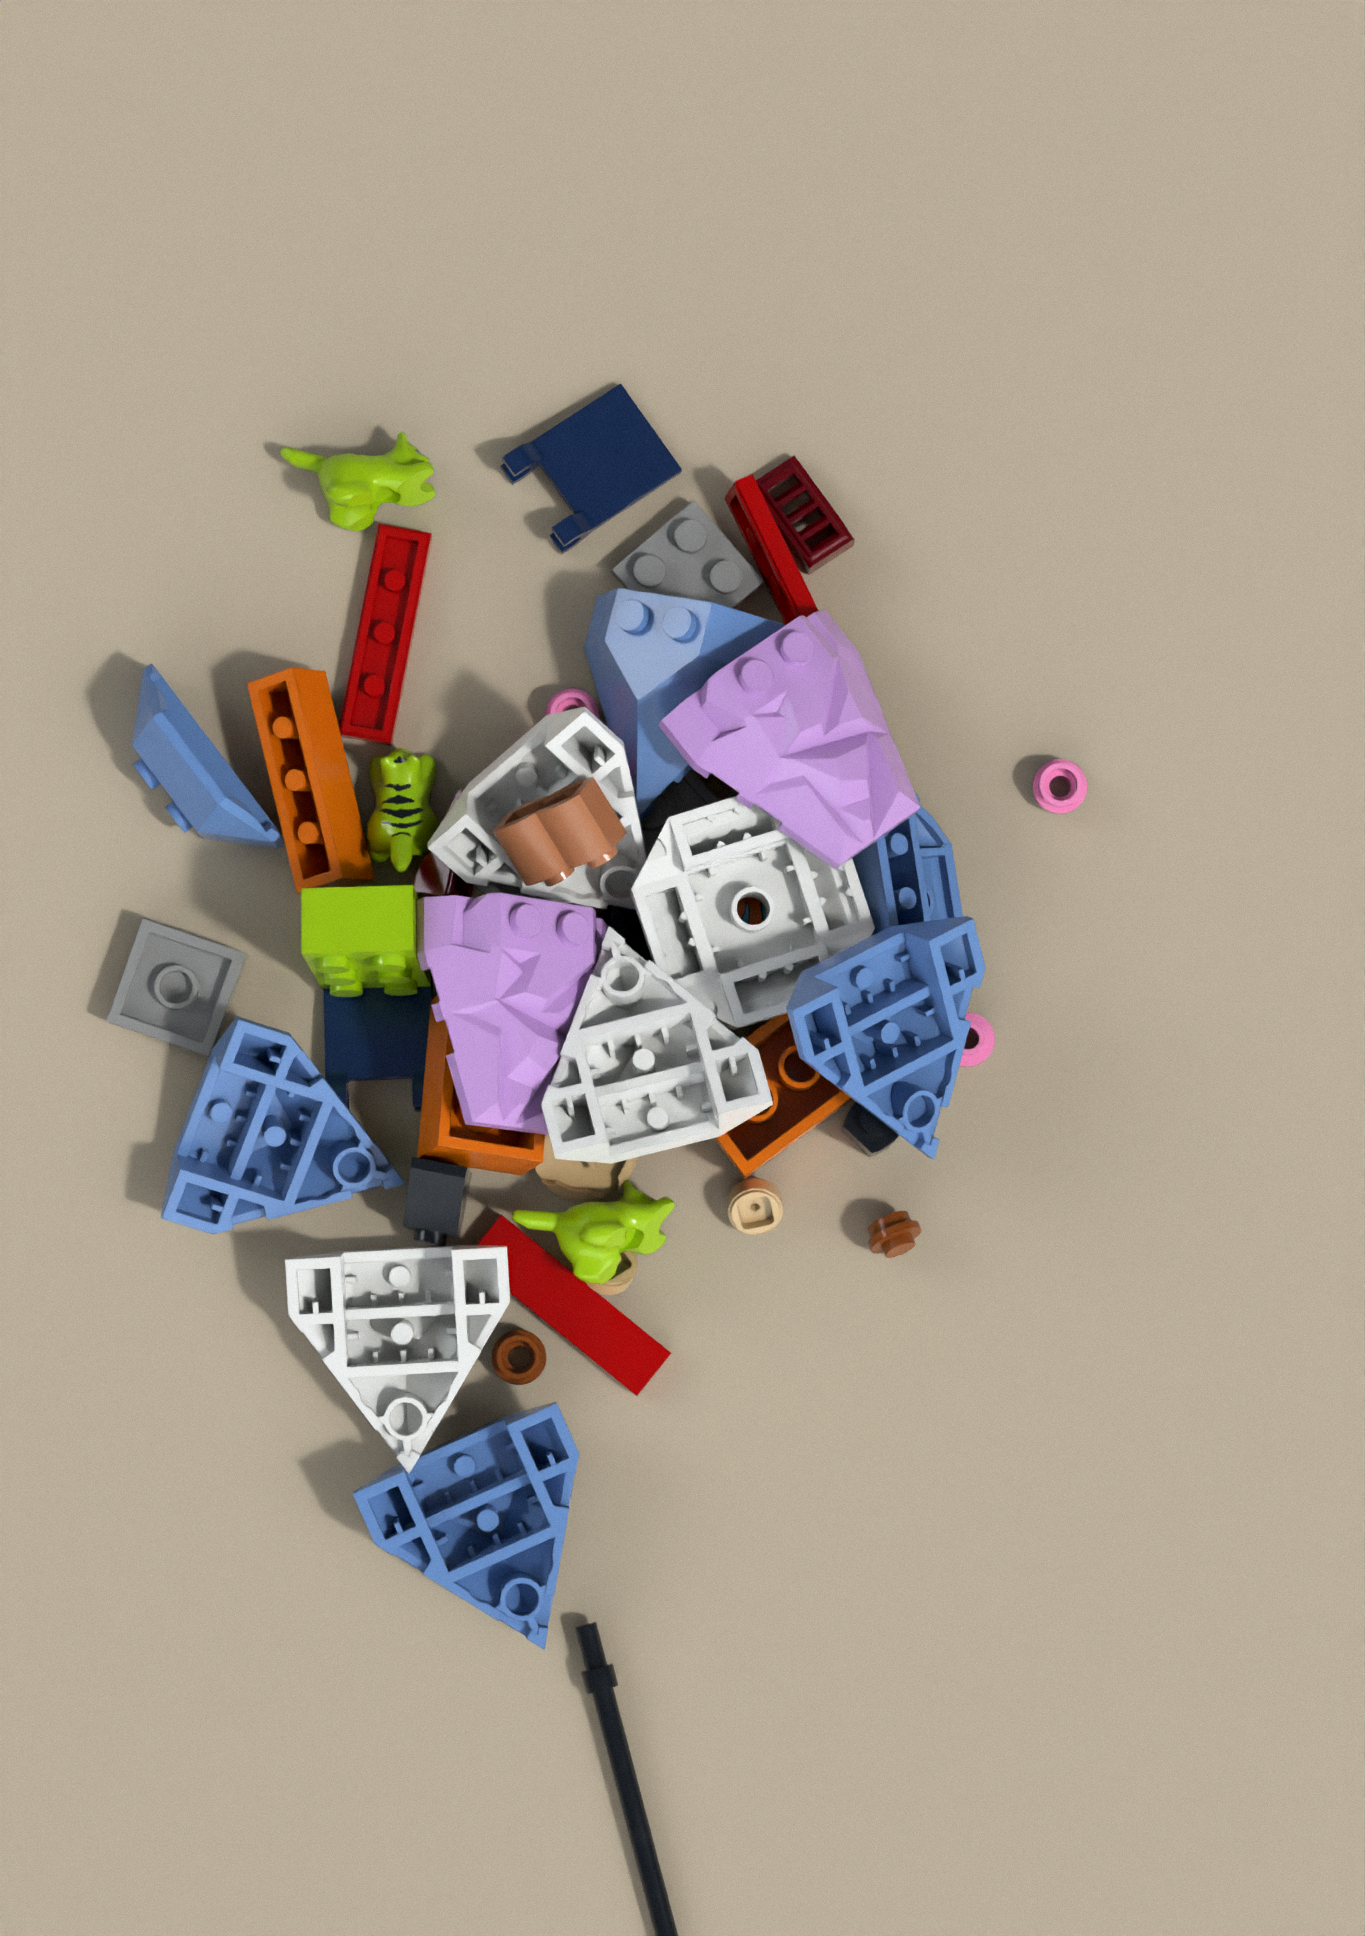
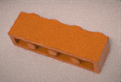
(310, 779)

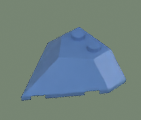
(651, 657)
(892, 1021)
(266, 1137)
(484, 1515)

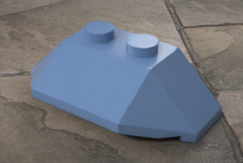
(193, 771)
(909, 874)

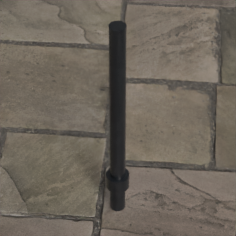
(599, 1680)

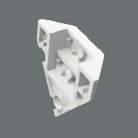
(544, 760)
(646, 1067)
(400, 1328)

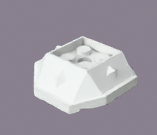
(691, 919)

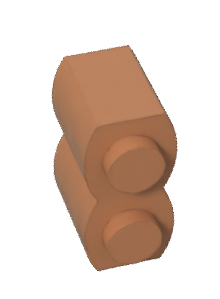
(561, 833)

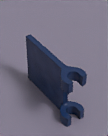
(597, 463)
(376, 1039)

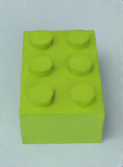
(362, 939)

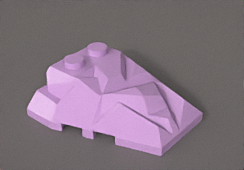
(800, 739)
(508, 994)

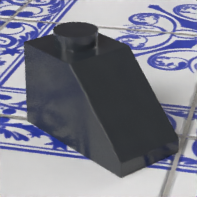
(436, 1200)

